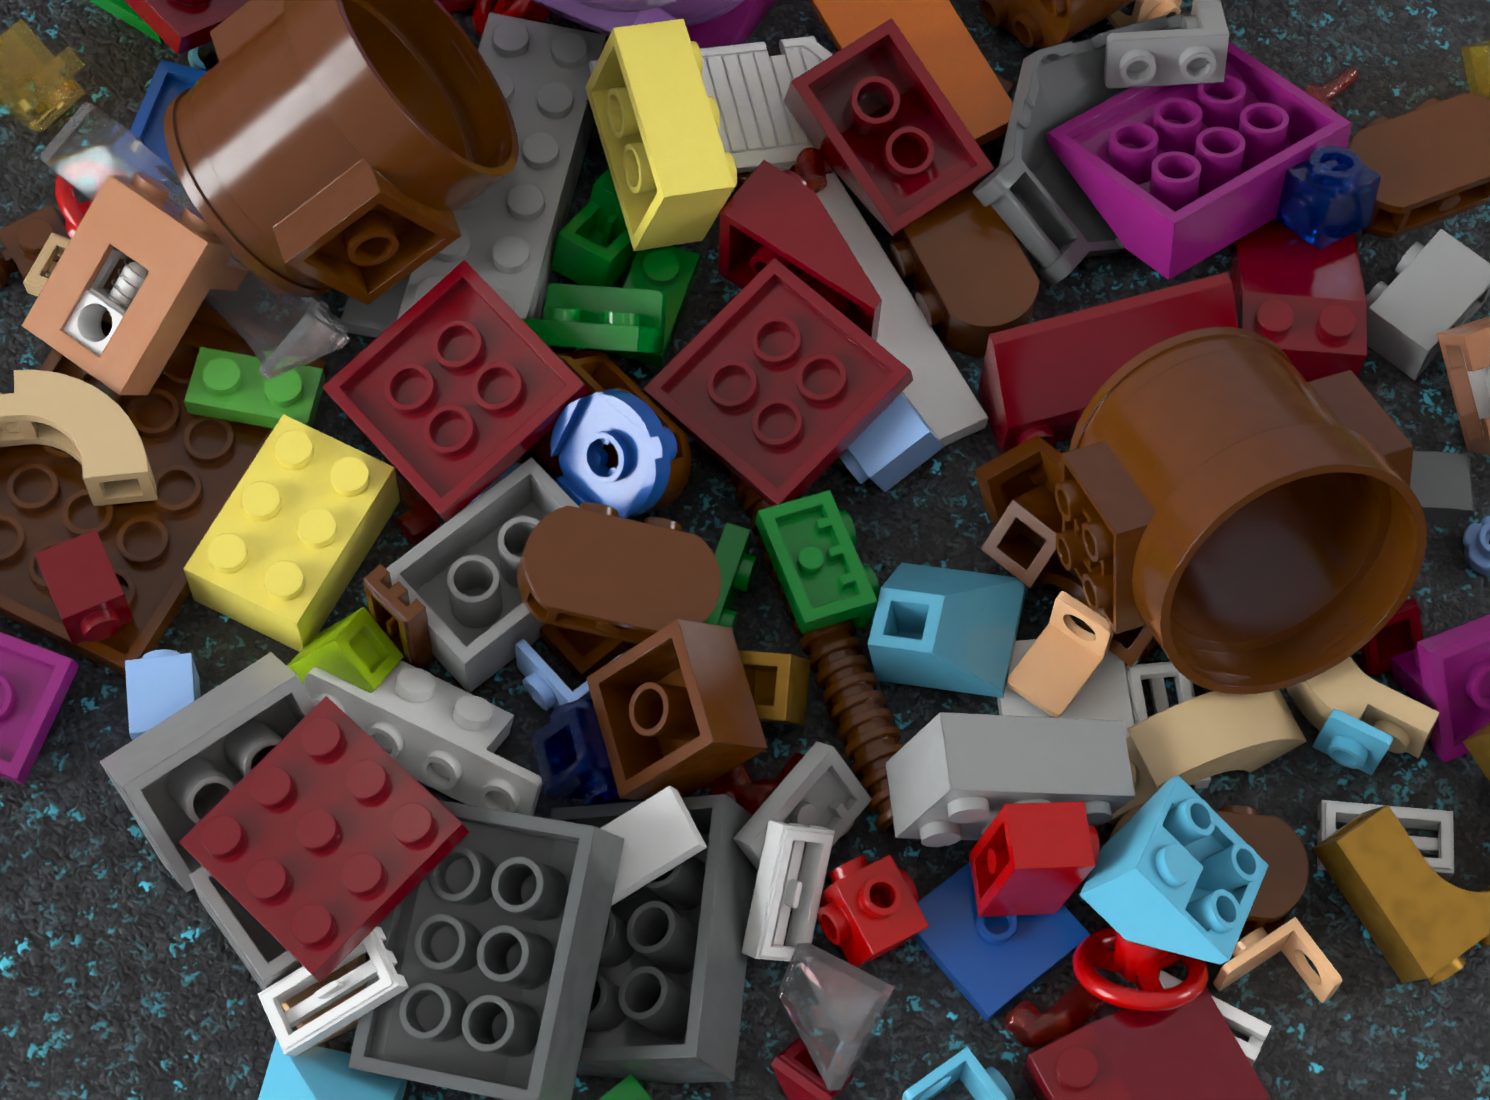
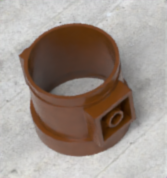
(339, 140)
(1240, 510)

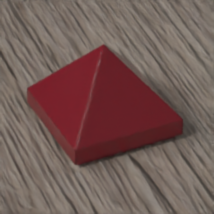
(1393, 639)
(800, 1075)

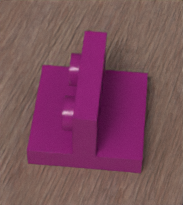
(1453, 678)

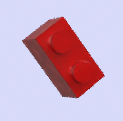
(1032, 858)

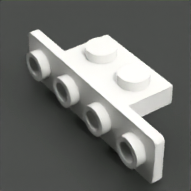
(436, 735)

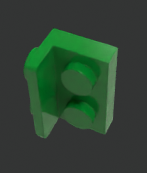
(602, 318)
(818, 562)

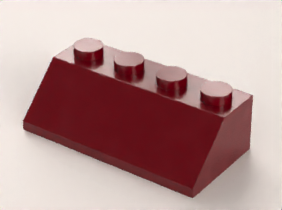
(1049, 370)

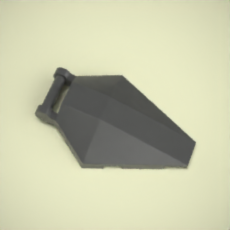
(1031, 183)

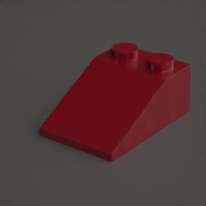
(887, 128)
(786, 221)
(1302, 298)
(1147, 1057)

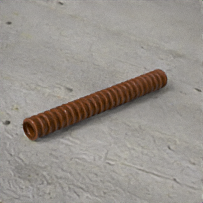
(847, 688)

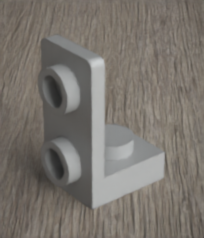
(1171, 56)

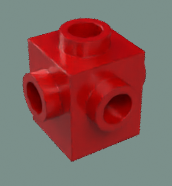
(870, 909)

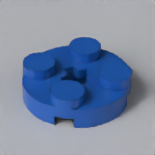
(641, 445)

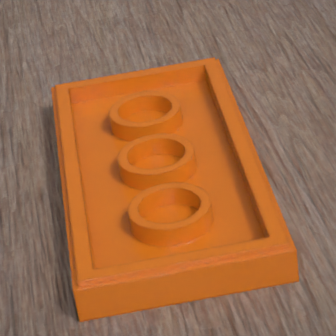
(941, 45)

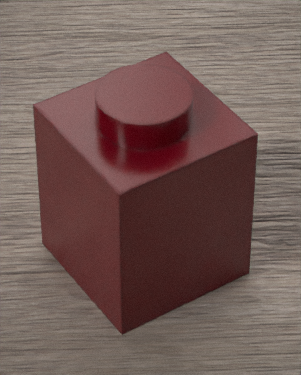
(84, 588)

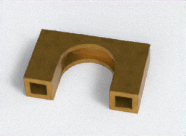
(1400, 899)

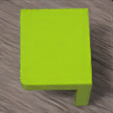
(350, 650)

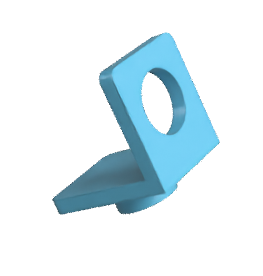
(1352, 742)
(980, 1083)

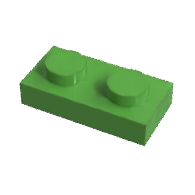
(233, 390)

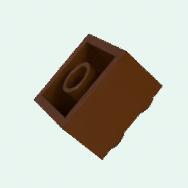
(676, 710)

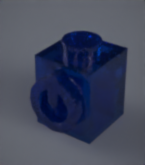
(1328, 196)
(574, 755)

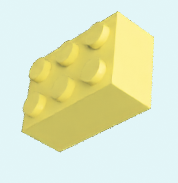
(660, 134)
(293, 533)

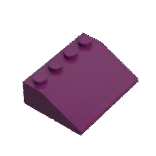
(1194, 162)

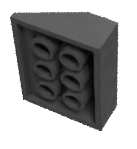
(673, 958)
(496, 959)

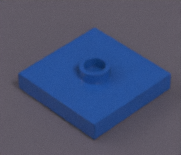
(997, 955)

